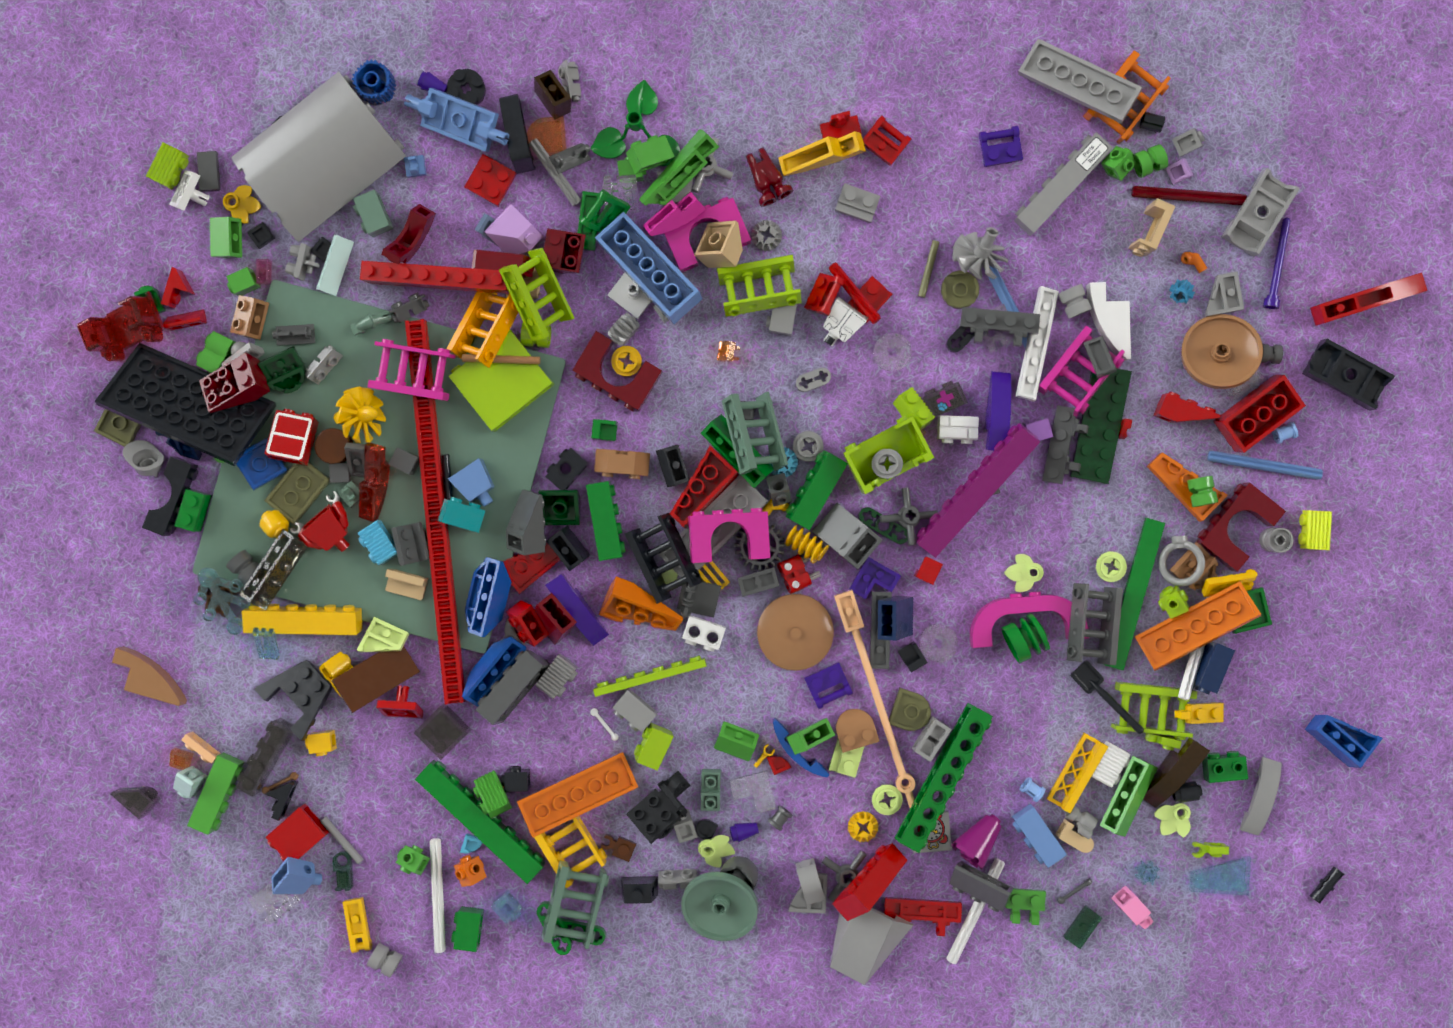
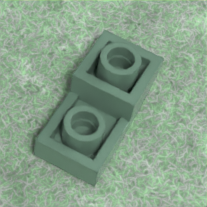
(710, 789)

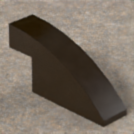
(1175, 771)

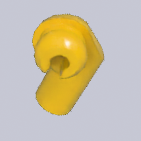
(769, 507)

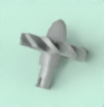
(976, 253)

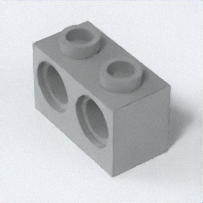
(931, 738)

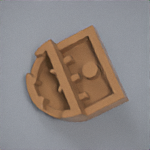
(1188, 563)
(855, 730)

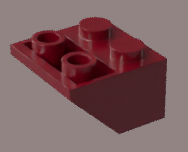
(564, 250)

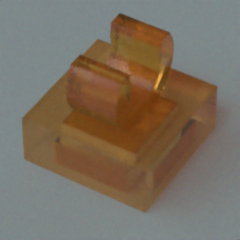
(726, 351)

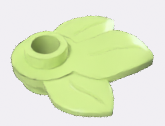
(1021, 572)
(1171, 821)
(717, 848)

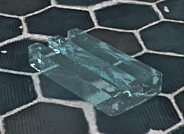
(270, 643)

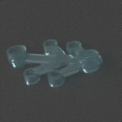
(220, 597)

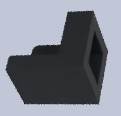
(912, 656)

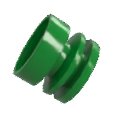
(1028, 637)

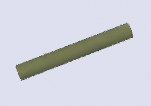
(928, 268)

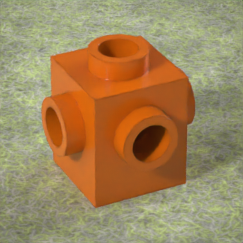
(469, 870)

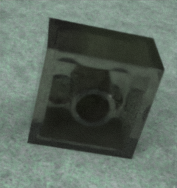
(442, 731)

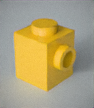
(321, 742)

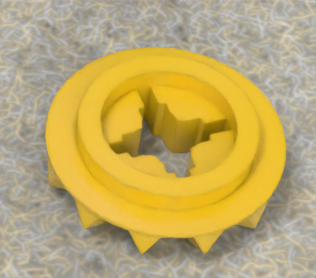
(622, 352)
(863, 817)

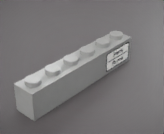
(1063, 184)

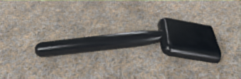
(1089, 680)

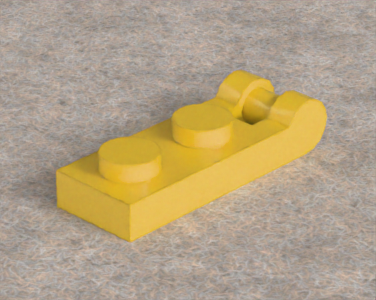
(1216, 584)
(357, 924)

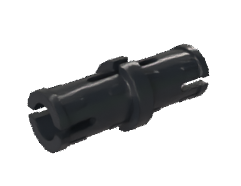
(1327, 884)

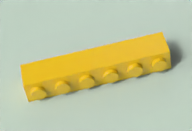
(304, 620)

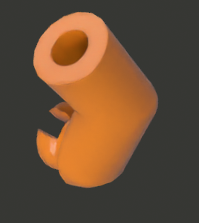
(1193, 259)

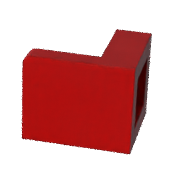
(928, 570)

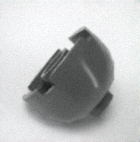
(743, 869)

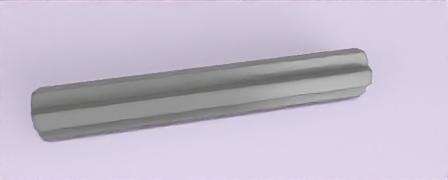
(558, 178)

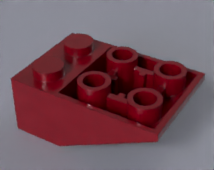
(234, 384)

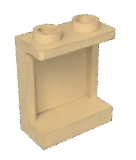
(1161, 212)

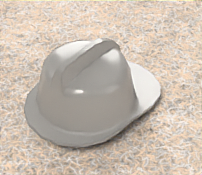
(143, 457)

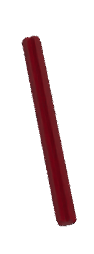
(1188, 195)

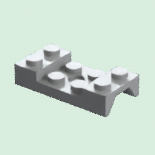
(1249, 229)

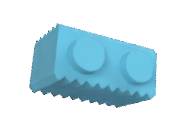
(378, 542)

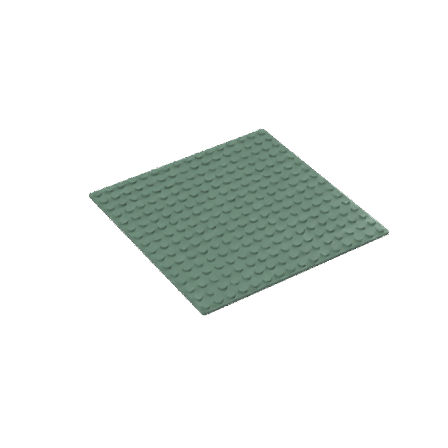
(350, 575)

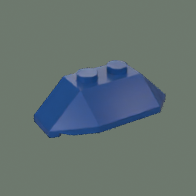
(487, 597)
(491, 668)

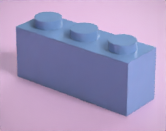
(1038, 836)

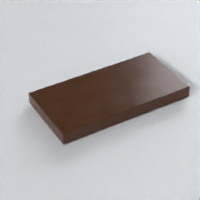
(374, 677)

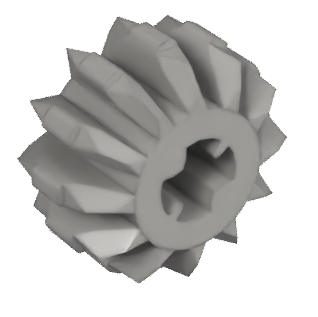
(623, 329)

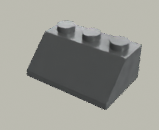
(980, 886)

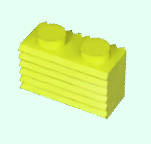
(1315, 530)

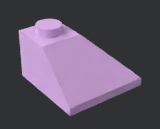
(513, 232)

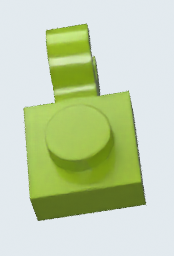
(1212, 848)

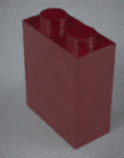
(555, 618)

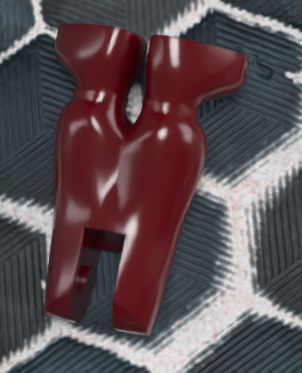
(767, 174)

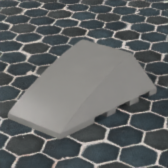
(866, 943)

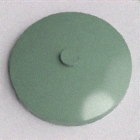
(719, 906)

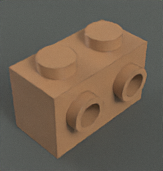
(249, 317)

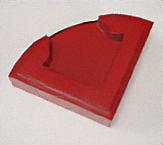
(1125, 424)
(778, 764)

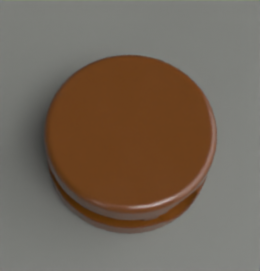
(330, 446)

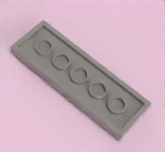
(1080, 80)
(736, 496)

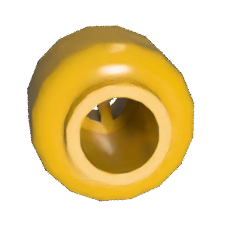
(273, 523)

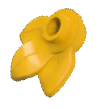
(244, 204)

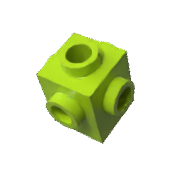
(1173, 601)

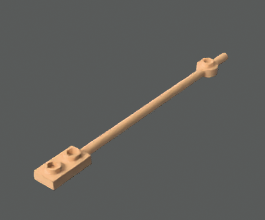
(852, 622)

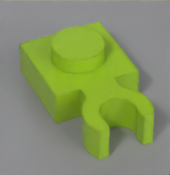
(1167, 742)

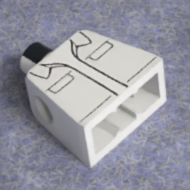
(842, 322)

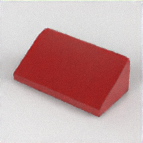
(185, 320)

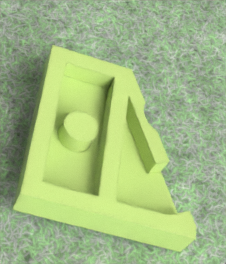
(382, 637)

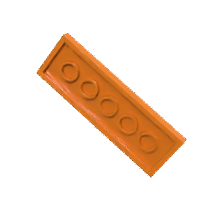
(1198, 626)
(577, 794)

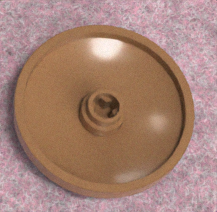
(1221, 351)
(795, 632)

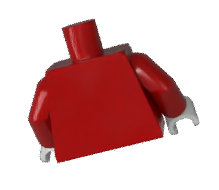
(326, 527)

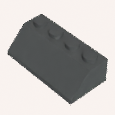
(512, 687)

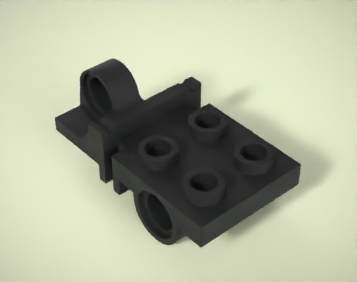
(660, 810)

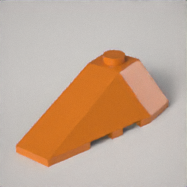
(631, 602)

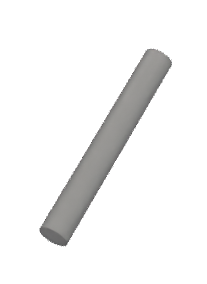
(342, 840)

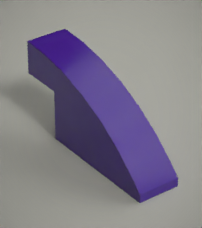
(998, 408)
(578, 608)

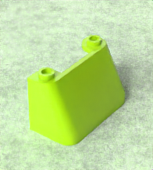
(903, 438)

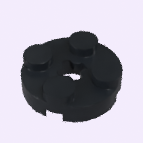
(461, 78)

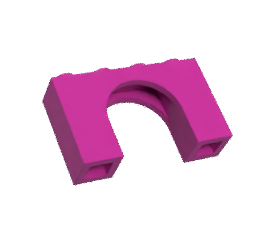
(679, 238)
(754, 524)

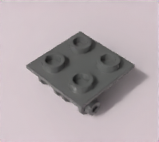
(698, 599)

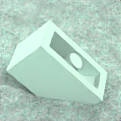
(189, 781)

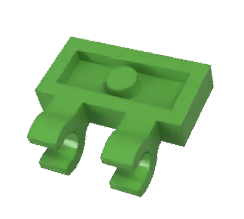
(1026, 900)

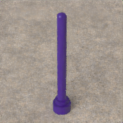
(1272, 300)

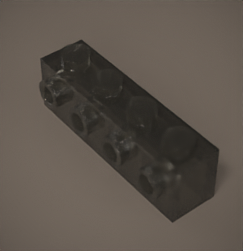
(273, 570)
(264, 760)

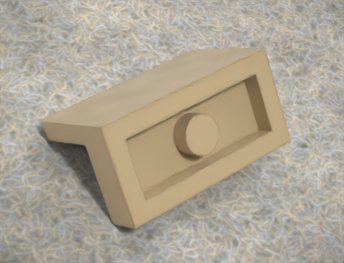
(406, 584)

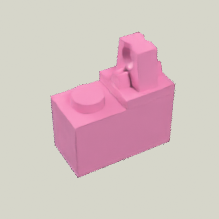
(1133, 907)

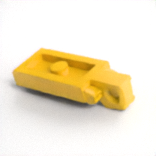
(1202, 713)

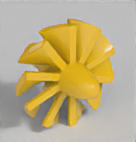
(359, 408)

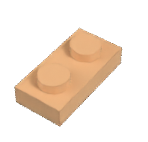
(196, 743)

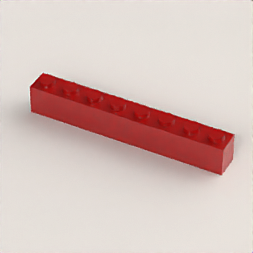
(432, 277)

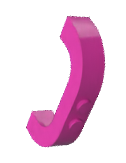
(986, 617)

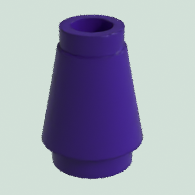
(428, 81)
(742, 831)

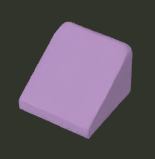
(1179, 171)

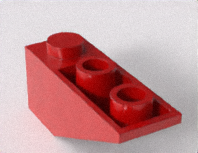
(1174, 409)

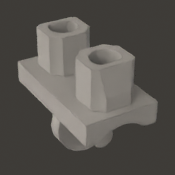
(304, 263)

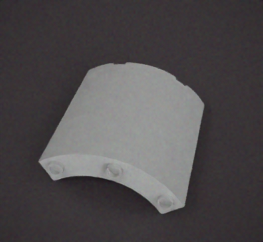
(318, 156)

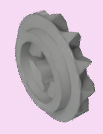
(770, 243)
(798, 445)
(881, 457)

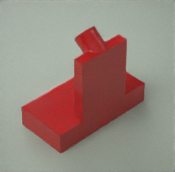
(840, 125)

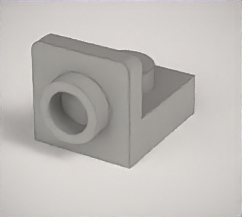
(1188, 141)
(685, 828)

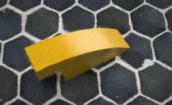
(822, 153)

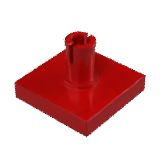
(400, 707)

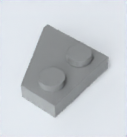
(1225, 295)
(799, 904)

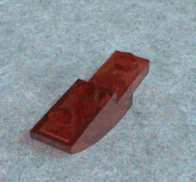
(375, 483)

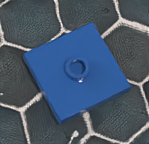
(259, 468)

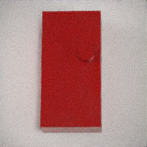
(1259, 413)

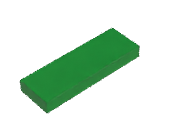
(587, 201)

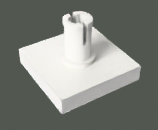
(186, 191)
(629, 296)

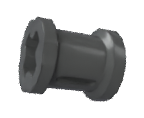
(780, 818)

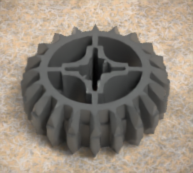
(775, 550)

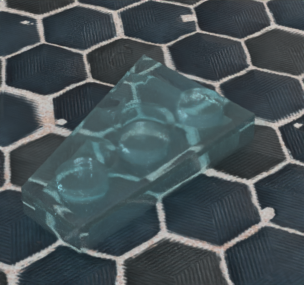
(1225, 878)

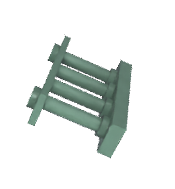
(739, 434)
(560, 892)

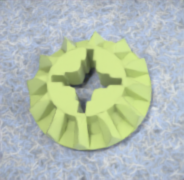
(1119, 563)
(882, 807)

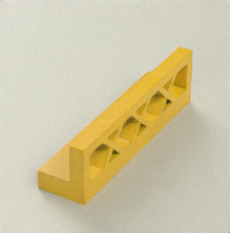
(1084, 775)

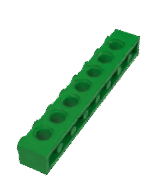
(934, 782)

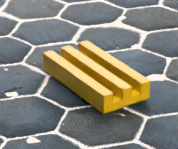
(726, 581)

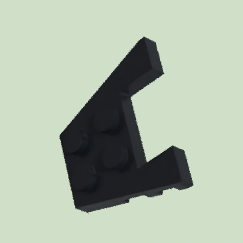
(305, 688)

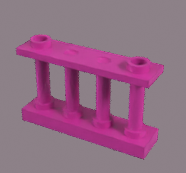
(1061, 369)
(400, 385)

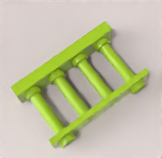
(756, 270)
(523, 301)
(1165, 694)

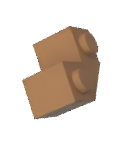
(622, 462)

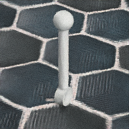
(594, 712)

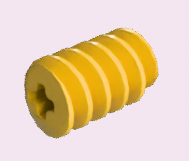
(808, 546)

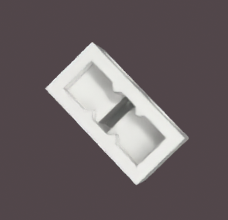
(705, 628)

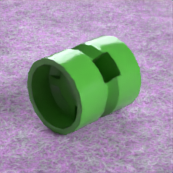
(1152, 160)
(1202, 491)

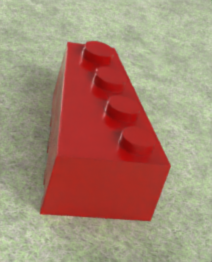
(705, 485)
(870, 882)

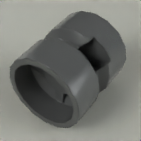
(243, 566)

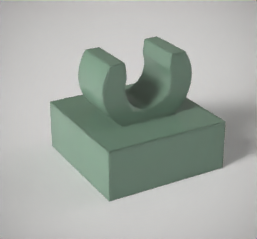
(350, 493)

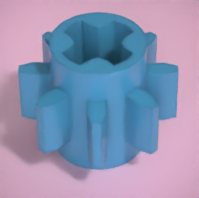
(1182, 291)

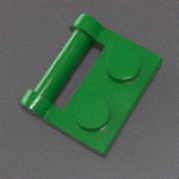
(609, 214)

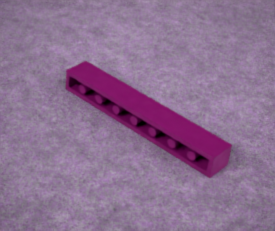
(977, 489)

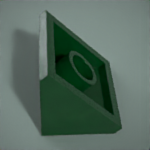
(561, 507)

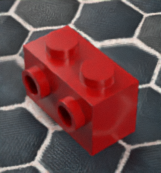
(527, 623)

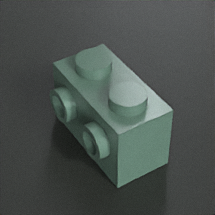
(372, 213)

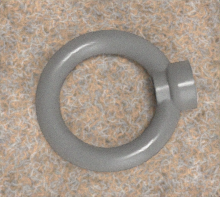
(1181, 542)

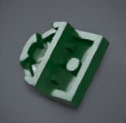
(284, 370)

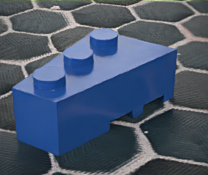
(1345, 741)

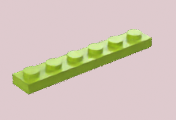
(641, 677)

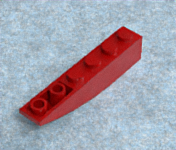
(1368, 299)

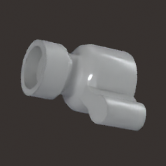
(1083, 820)

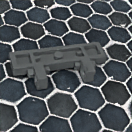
(1015, 323)
(1057, 458)

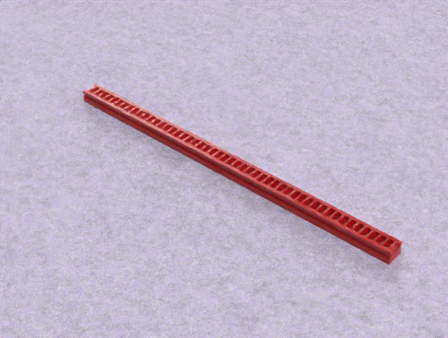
(437, 531)

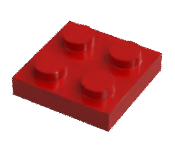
(490, 180)

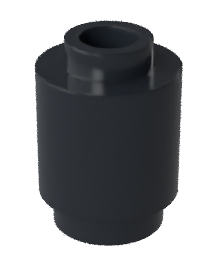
(1188, 792)

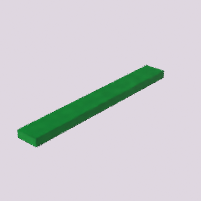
(1137, 586)

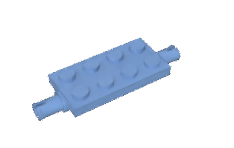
(458, 119)

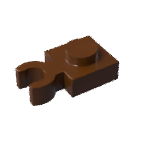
(621, 848)

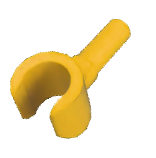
(763, 755)

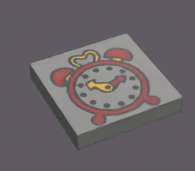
(940, 838)

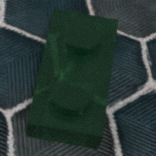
(1082, 927)

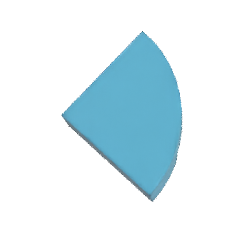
(470, 844)

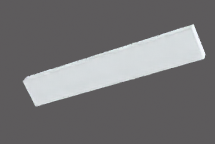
(1037, 345)

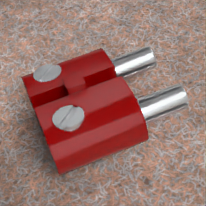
(795, 574)

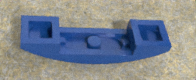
(813, 767)

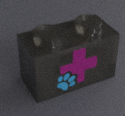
(945, 399)

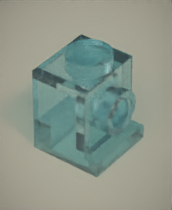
(505, 914)

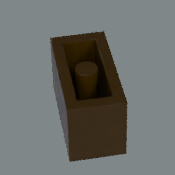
(552, 94)

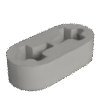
(811, 375)

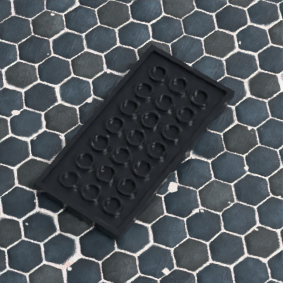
(169, 400)

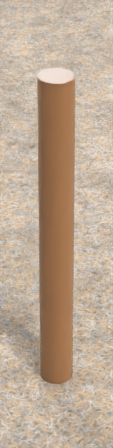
(505, 359)

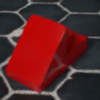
(175, 283)

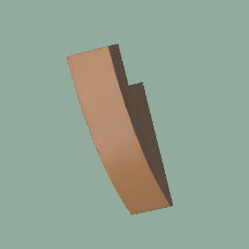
(148, 677)

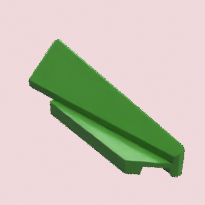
(680, 170)

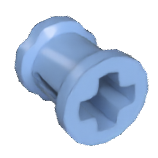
(1285, 432)
(1032, 789)

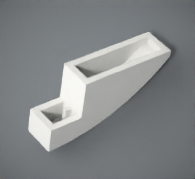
(1110, 319)

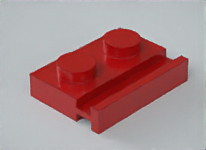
(874, 293)

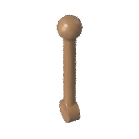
(293, 776)

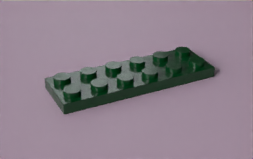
(1104, 417)

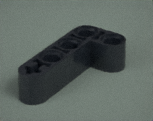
(518, 140)

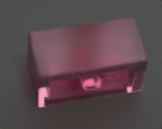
(263, 271)

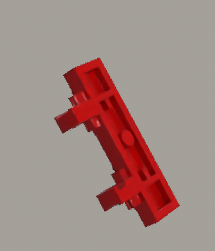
(928, 910)

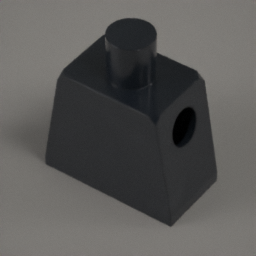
(639, 889)

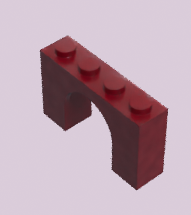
(590, 366)
(1216, 538)

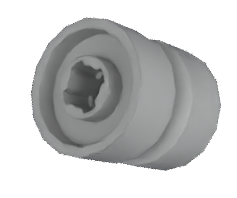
(1074, 300)
(1276, 540)
(384, 960)

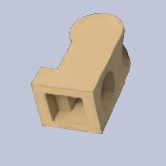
(1073, 838)

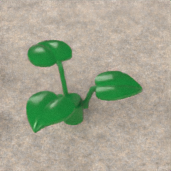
(640, 101)

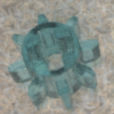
(1146, 868)

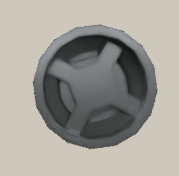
(1272, 353)

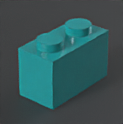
(461, 515)

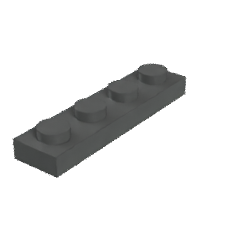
(878, 648)

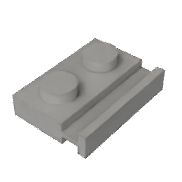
(857, 203)

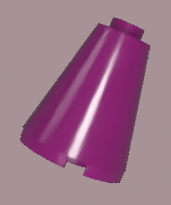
(978, 841)

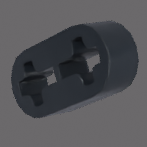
(965, 340)

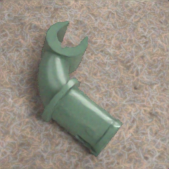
(370, 321)

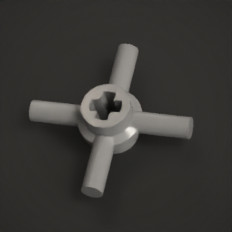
(710, 170)

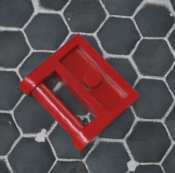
(882, 145)
(824, 294)

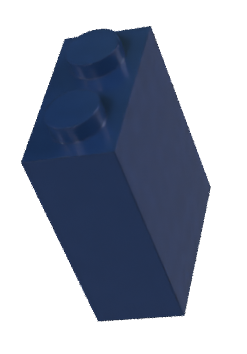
(895, 618)
(1213, 667)

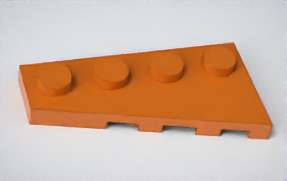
(1175, 479)

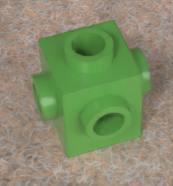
(1118, 163)
(412, 860)

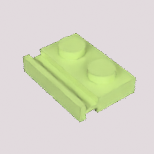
(847, 762)

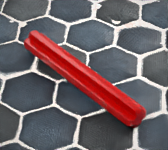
(855, 294)

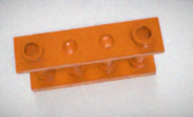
(1131, 65)

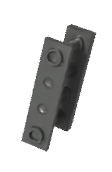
(1109, 628)

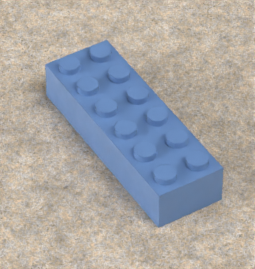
(649, 268)

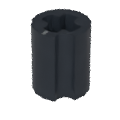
(1152, 122)

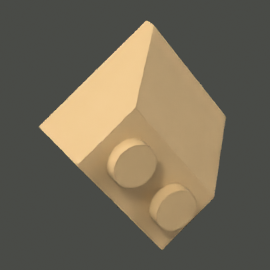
(720, 245)

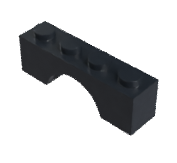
(180, 475)

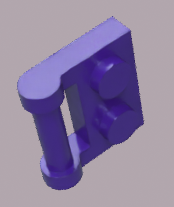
(1004, 152)
(826, 679)

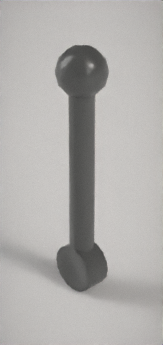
(1061, 900)

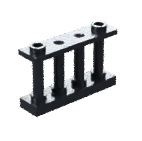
(646, 560)

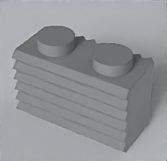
(556, 676)

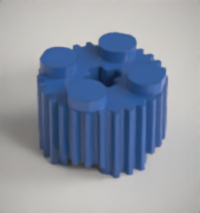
(365, 83)

